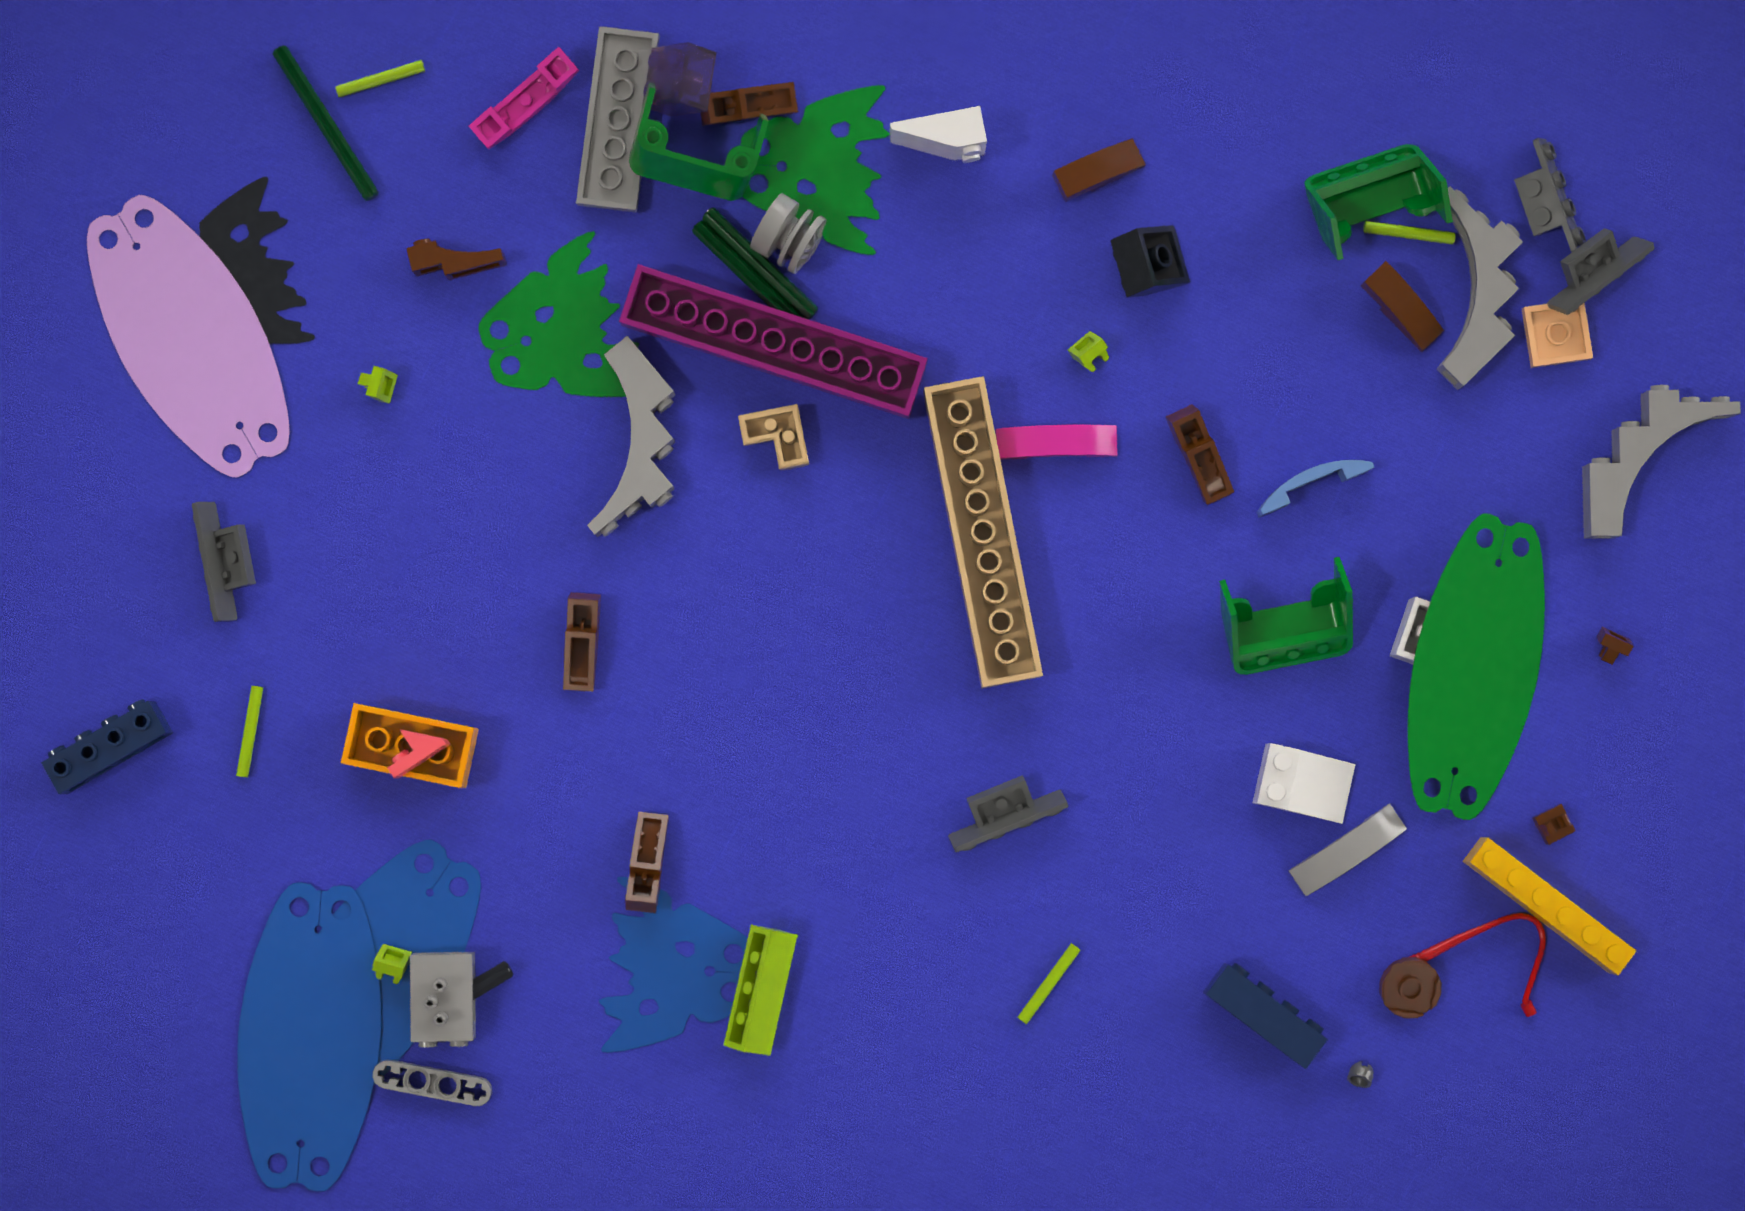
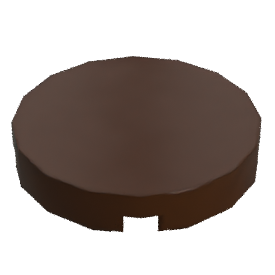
(1410, 987)

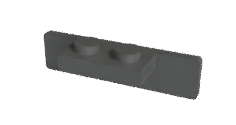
(1546, 200)
(1595, 266)
(224, 560)
(1003, 810)

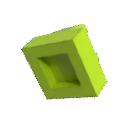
(1088, 349)
(379, 384)
(392, 962)

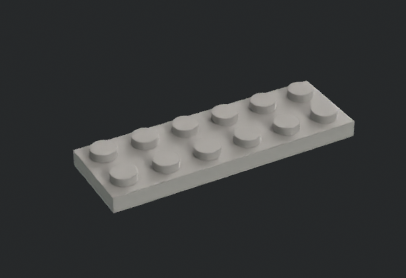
(613, 119)

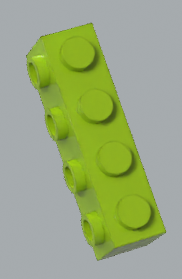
(762, 983)

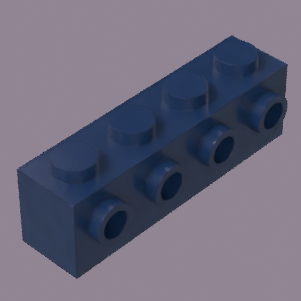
(106, 747)
(1265, 1015)

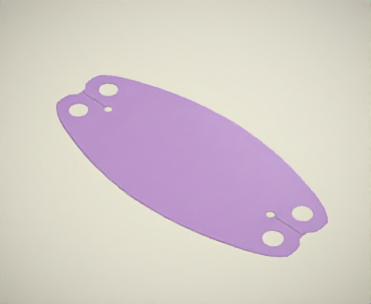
(188, 336)

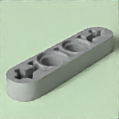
(433, 1078)

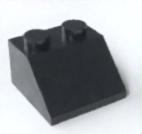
(1149, 260)

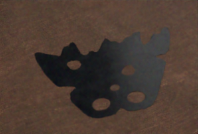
(246, 260)

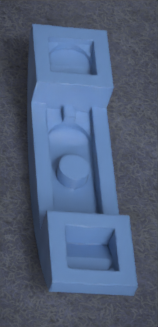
(1345, 468)

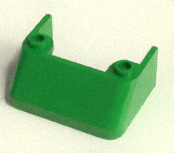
(653, 161)
(1373, 188)
(1290, 632)

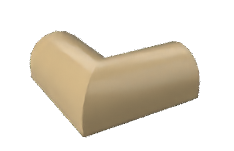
(784, 428)

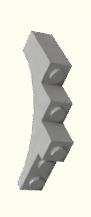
(1490, 288)
(642, 479)
(1608, 484)

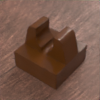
(1613, 645)
(1553, 824)

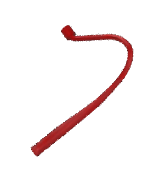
(1437, 949)

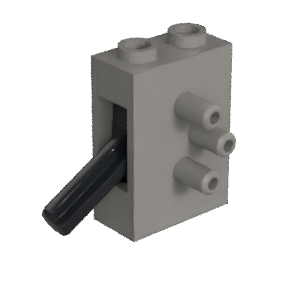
(445, 995)

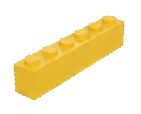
(1549, 906)

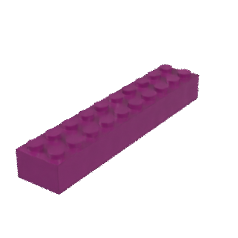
(773, 341)

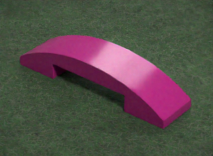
(525, 100)
(1057, 441)

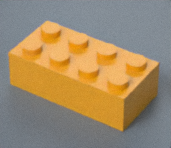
(376, 738)

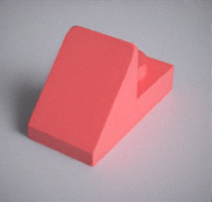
(423, 748)

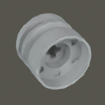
(786, 232)

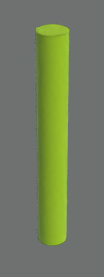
(380, 78)
(1409, 232)
(249, 731)
(1048, 983)

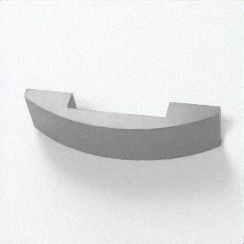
(1348, 850)

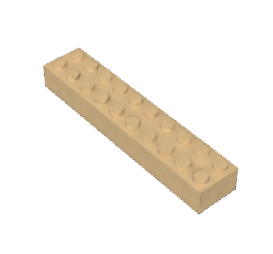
(982, 532)

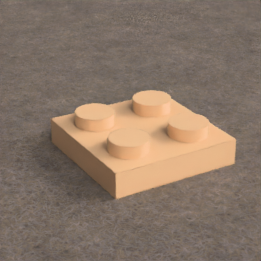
(1555, 336)

